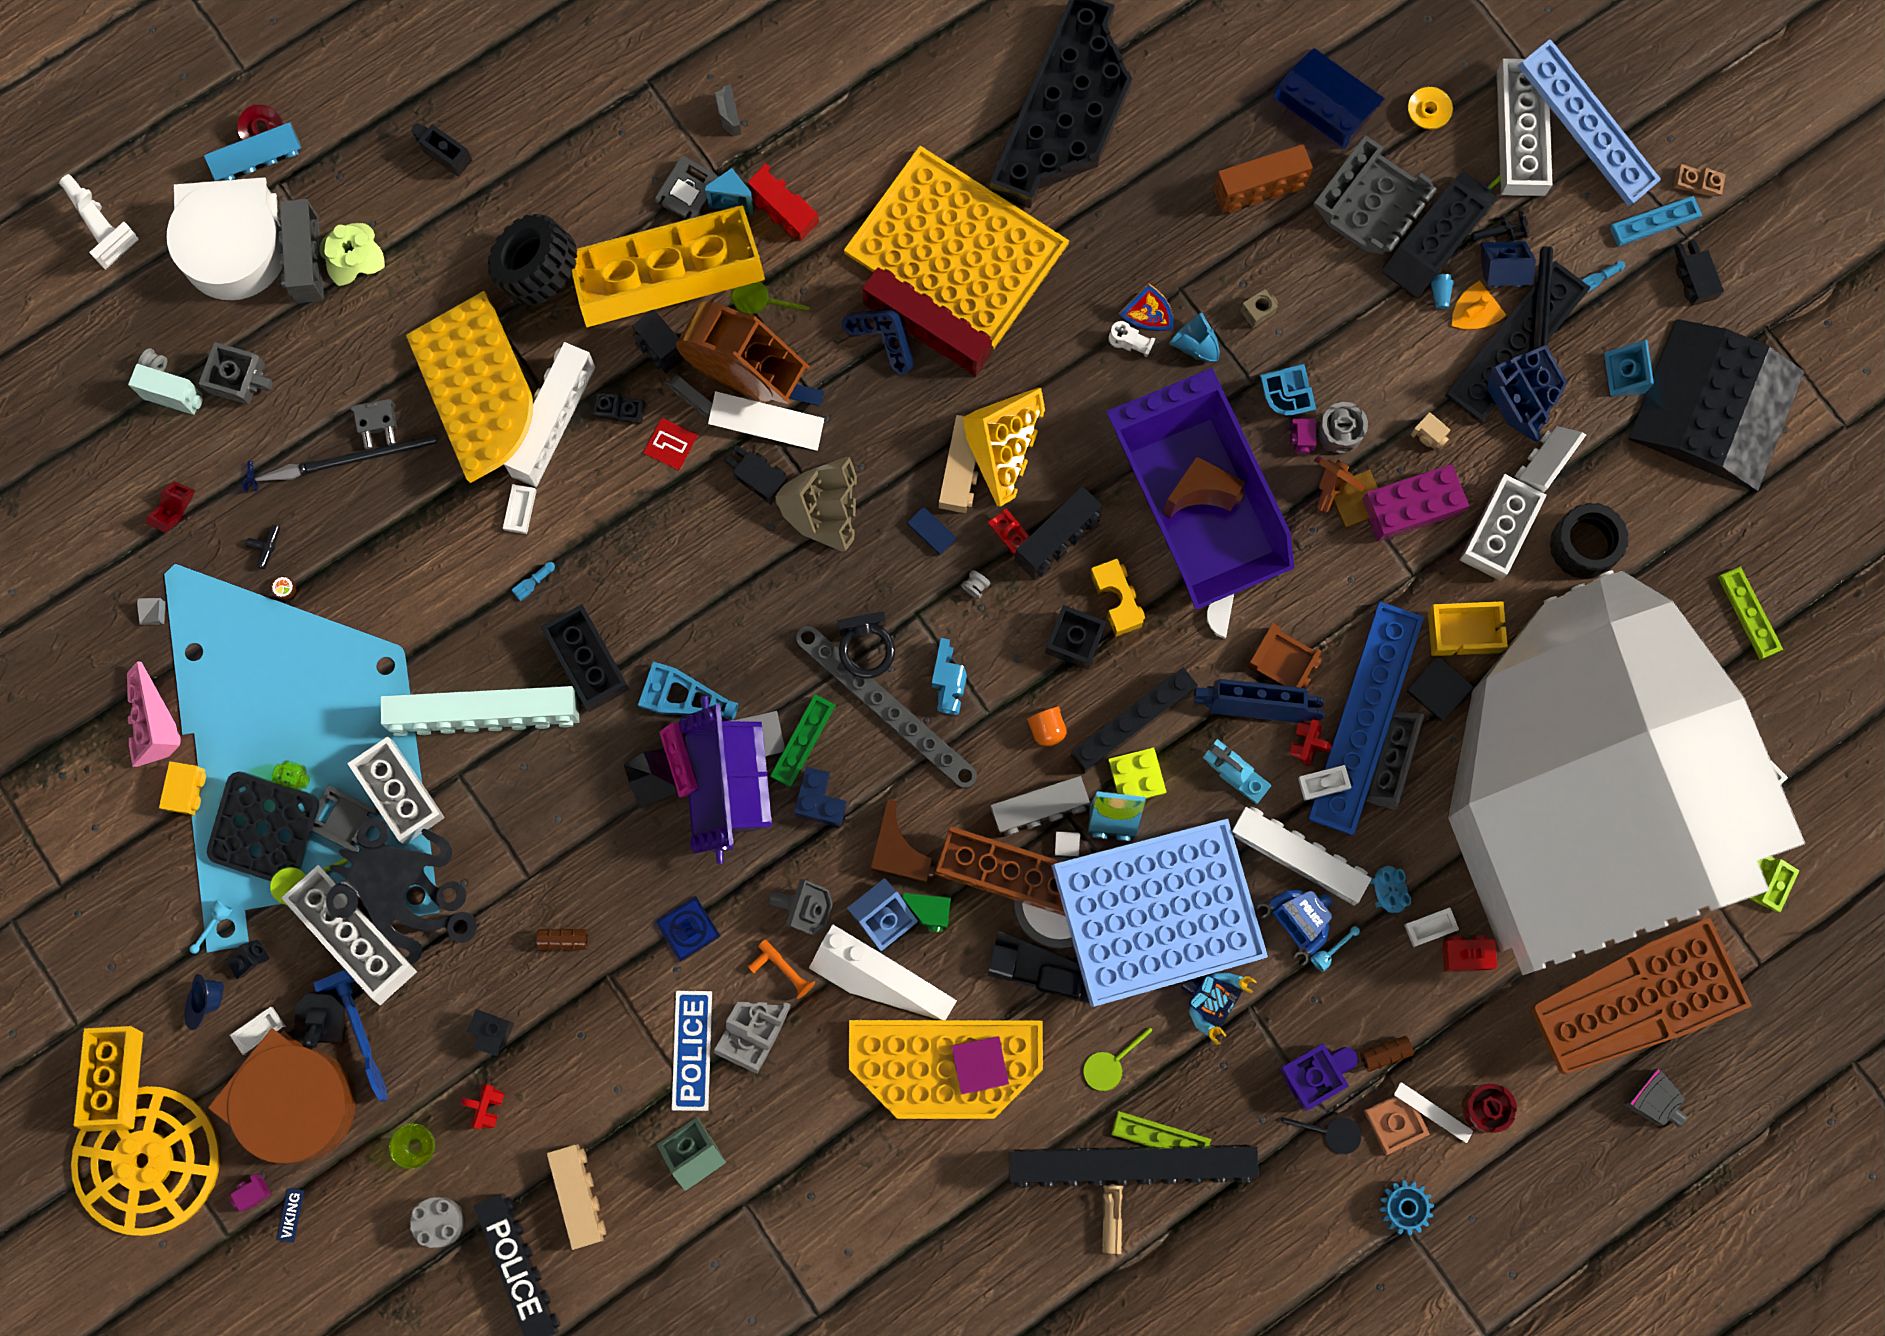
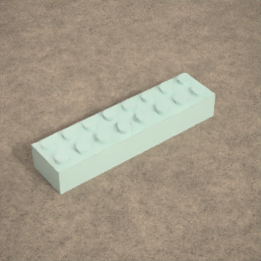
(480, 710)

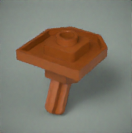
(1334, 481)

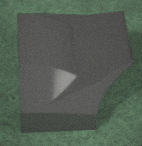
(727, 110)

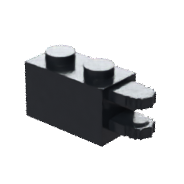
(442, 148)
(1697, 274)
(757, 474)

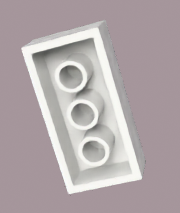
(1502, 527)
(396, 790)

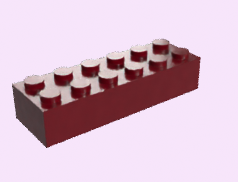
(928, 321)

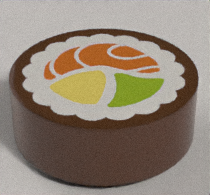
(283, 587)

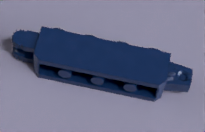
(1260, 701)

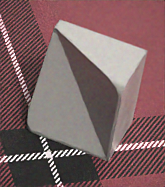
(151, 611)

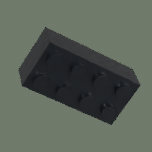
(1058, 533)
(585, 658)

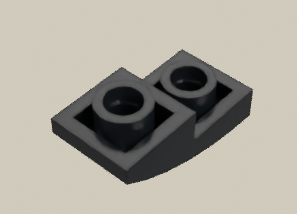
(619, 409)

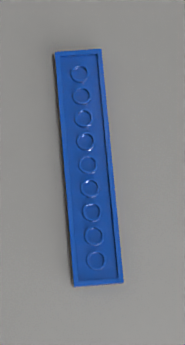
(1368, 714)

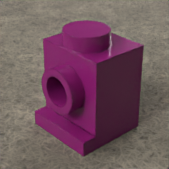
(1303, 435)
(250, 1193)

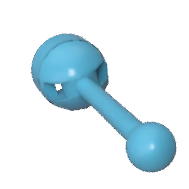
(219, 912)
(1323, 959)

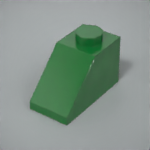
(929, 910)

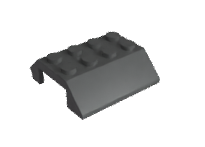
(1373, 199)

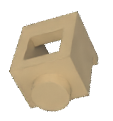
(1431, 432)

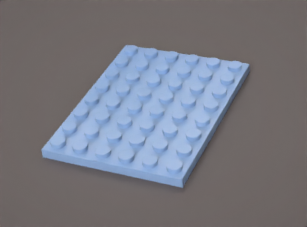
(1159, 912)

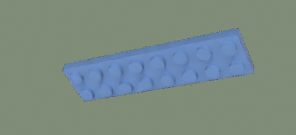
(1589, 122)

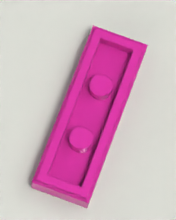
(678, 759)

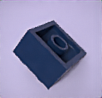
(1507, 263)

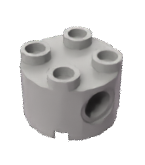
(1342, 427)
(437, 1222)

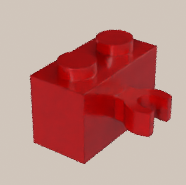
(1469, 954)

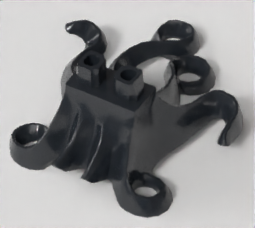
(380, 880)

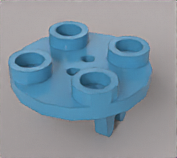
(1391, 889)

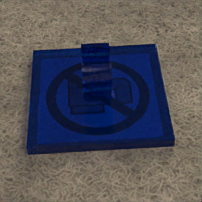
(688, 928)

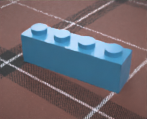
(253, 151)

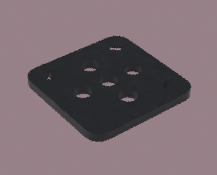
(251, 805)

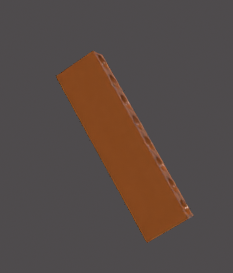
(1000, 869)

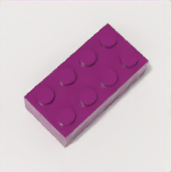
(1415, 502)

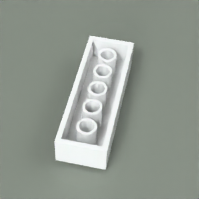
(1522, 134)
(551, 412)
(351, 940)

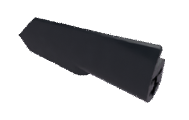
(1036, 967)

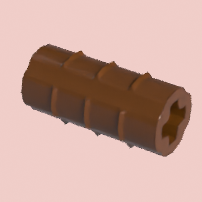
(562, 939)
(1386, 1053)

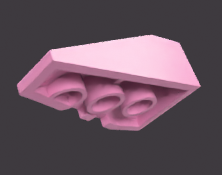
(153, 726)

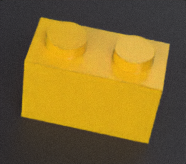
(182, 788)

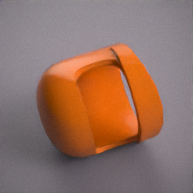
(1048, 727)

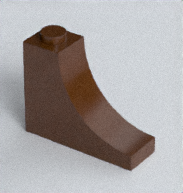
(1205, 485)
(895, 855)

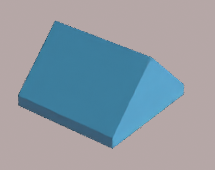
(729, 192)
(1629, 369)

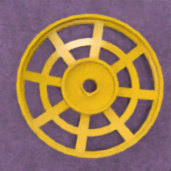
(156, 1171)

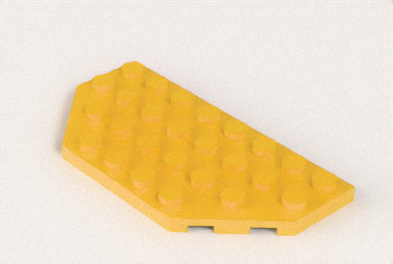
(914, 1068)

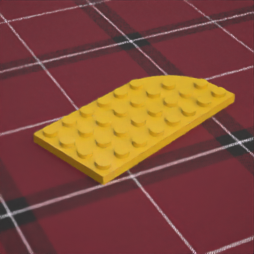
(474, 384)

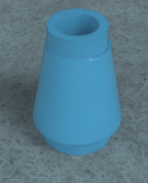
(1442, 290)

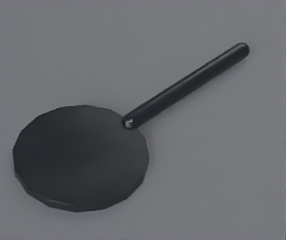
(1341, 1134)

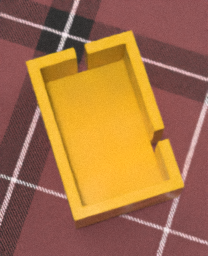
(1467, 628)

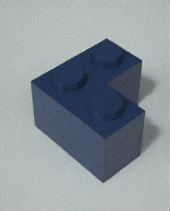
(813, 803)

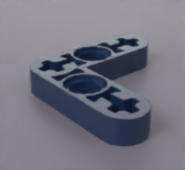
(888, 329)

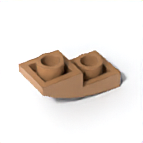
(1699, 181)

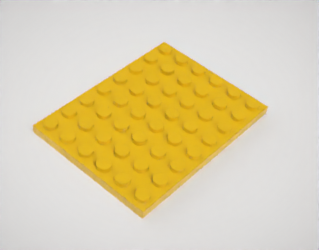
(957, 244)

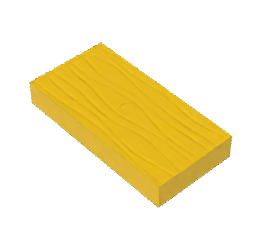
(666, 266)

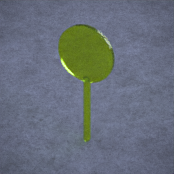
(754, 298)

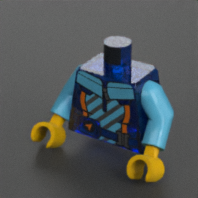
(1214, 1000)

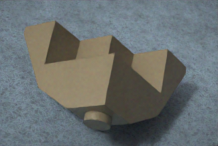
(822, 503)

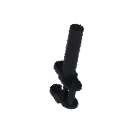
(1504, 228)

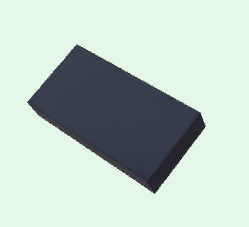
(931, 531)

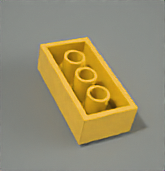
(108, 1078)

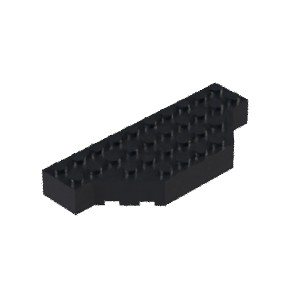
(1068, 106)

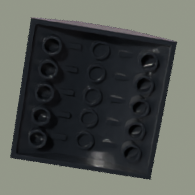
(1718, 402)

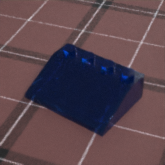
(1328, 97)

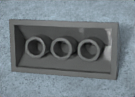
(1394, 760)

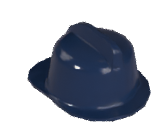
(202, 999)

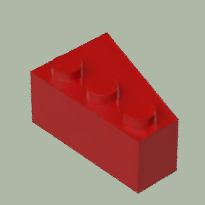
(781, 204)

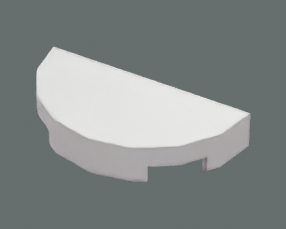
(1219, 615)

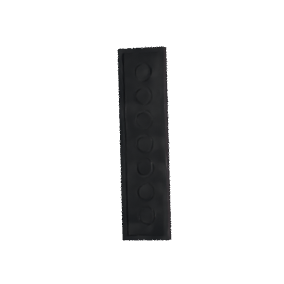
(1515, 339)

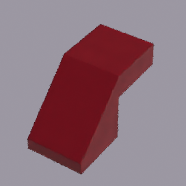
(172, 507)

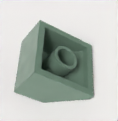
(691, 1154)

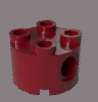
(1489, 1108)

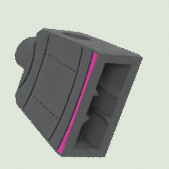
(1657, 1100)

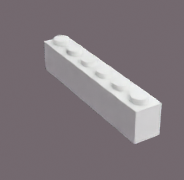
(1301, 856)

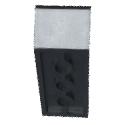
(1439, 234)

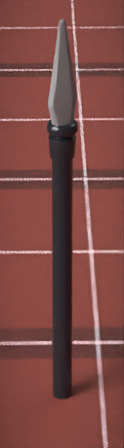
(294, 470)

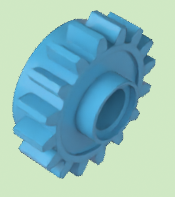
(1419, 1204)

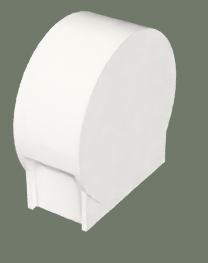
(226, 236)

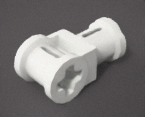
(1130, 338)

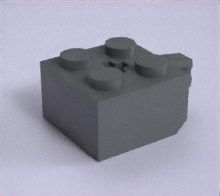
(244, 370)

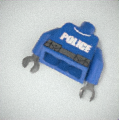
(1303, 918)

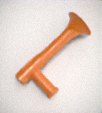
(771, 953)

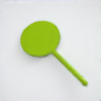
(288, 877)
(1104, 1070)

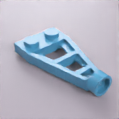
(658, 686)

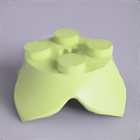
(364, 257)

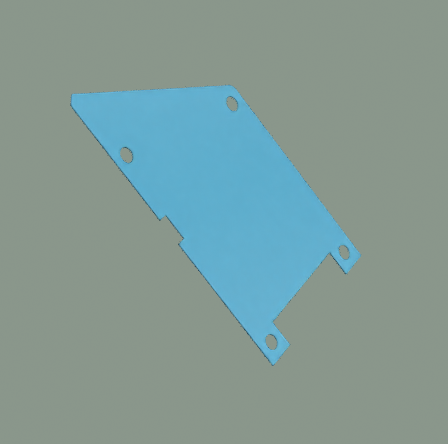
(273, 692)

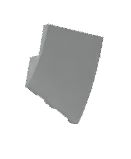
(751, 1033)

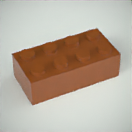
(1262, 179)

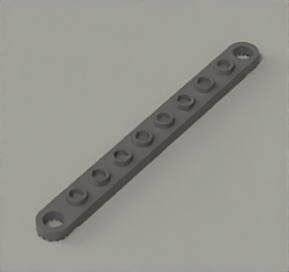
(888, 709)

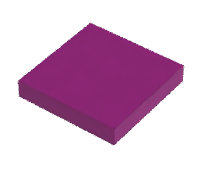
(980, 1065)

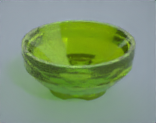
(400, 1146)

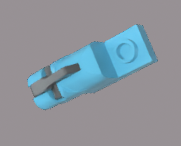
(1236, 772)

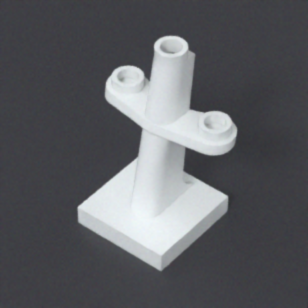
(111, 241)

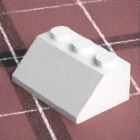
(1550, 458)

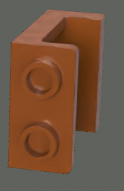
(1284, 659)

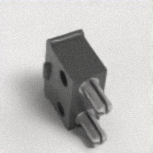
(375, 416)

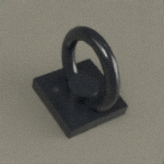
(861, 627)

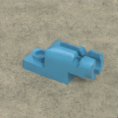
(948, 678)

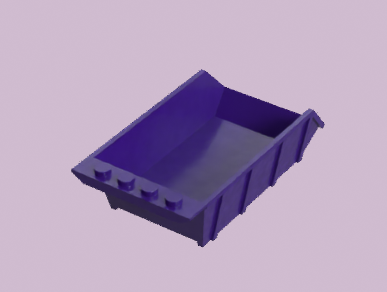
(1211, 546)

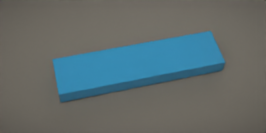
(1655, 221)

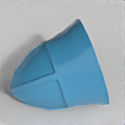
(1197, 340)

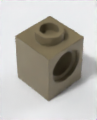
(1255, 316)

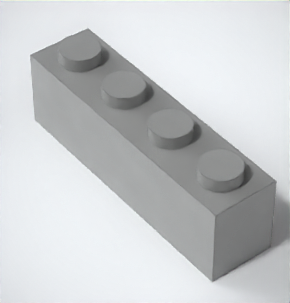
(1039, 806)

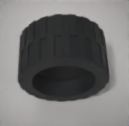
(1603, 518)

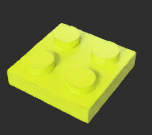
(1137, 774)

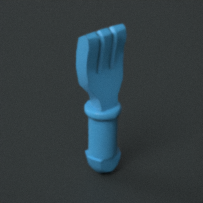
(1595, 279)
(527, 586)

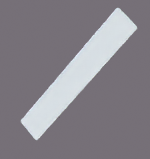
(1433, 1112)

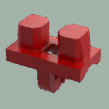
(1003, 524)
(1312, 733)
(480, 1116)

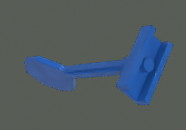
(341, 982)

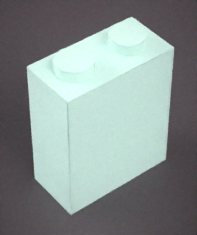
(165, 389)

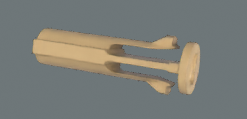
(1112, 1221)

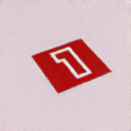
(670, 444)

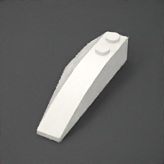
(877, 977)

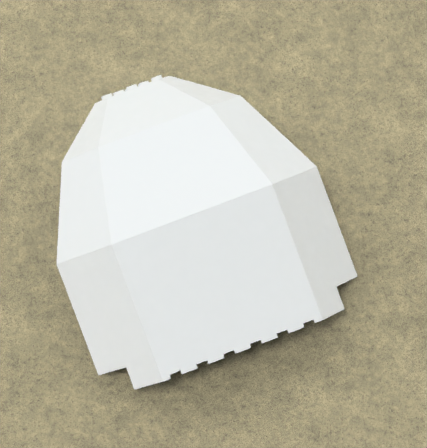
(1611, 778)

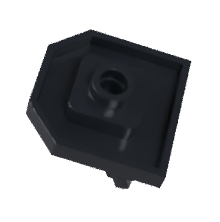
(319, 1018)

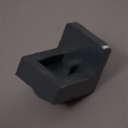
(246, 958)

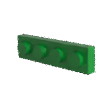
(803, 741)

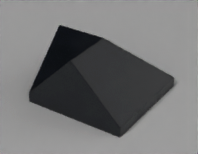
(650, 777)

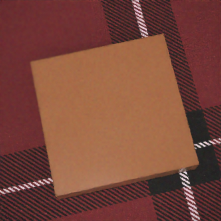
(1395, 1124)

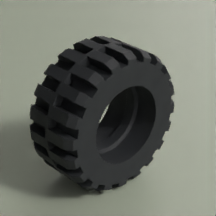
(532, 259)

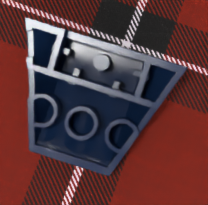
(1527, 390)

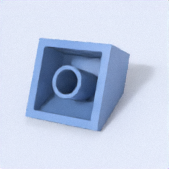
(882, 914)

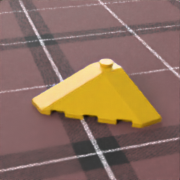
(1000, 439)

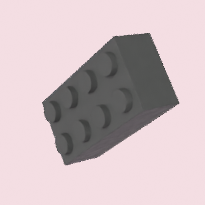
(300, 251)

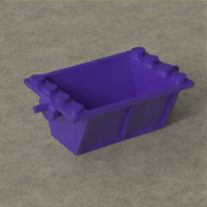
(729, 778)

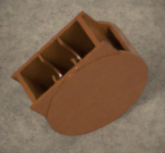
(740, 353)
(288, 1101)

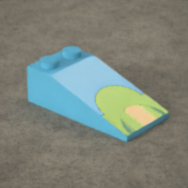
(1115, 816)

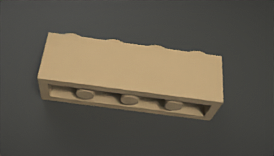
(959, 472)
(576, 1197)

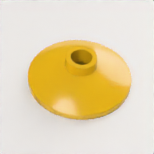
(1431, 99)

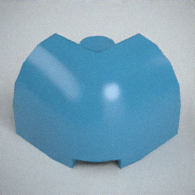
(1288, 390)

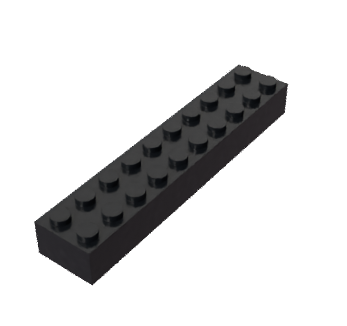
(1133, 1163)

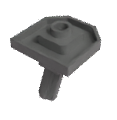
(807, 908)

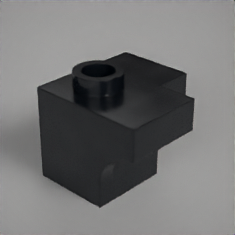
(491, 1032)

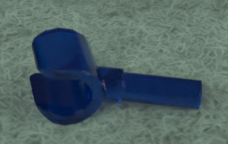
(250, 478)

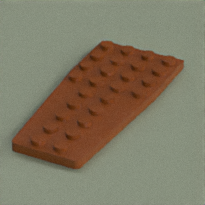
(1642, 999)

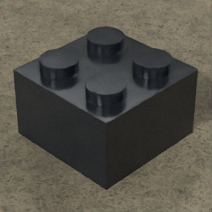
(657, 340)
(1075, 637)

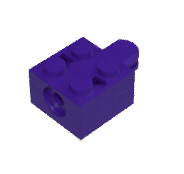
(1318, 1074)

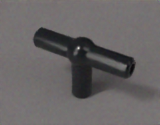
(266, 546)

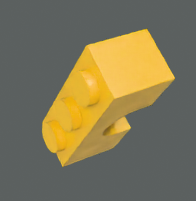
(1112, 578)

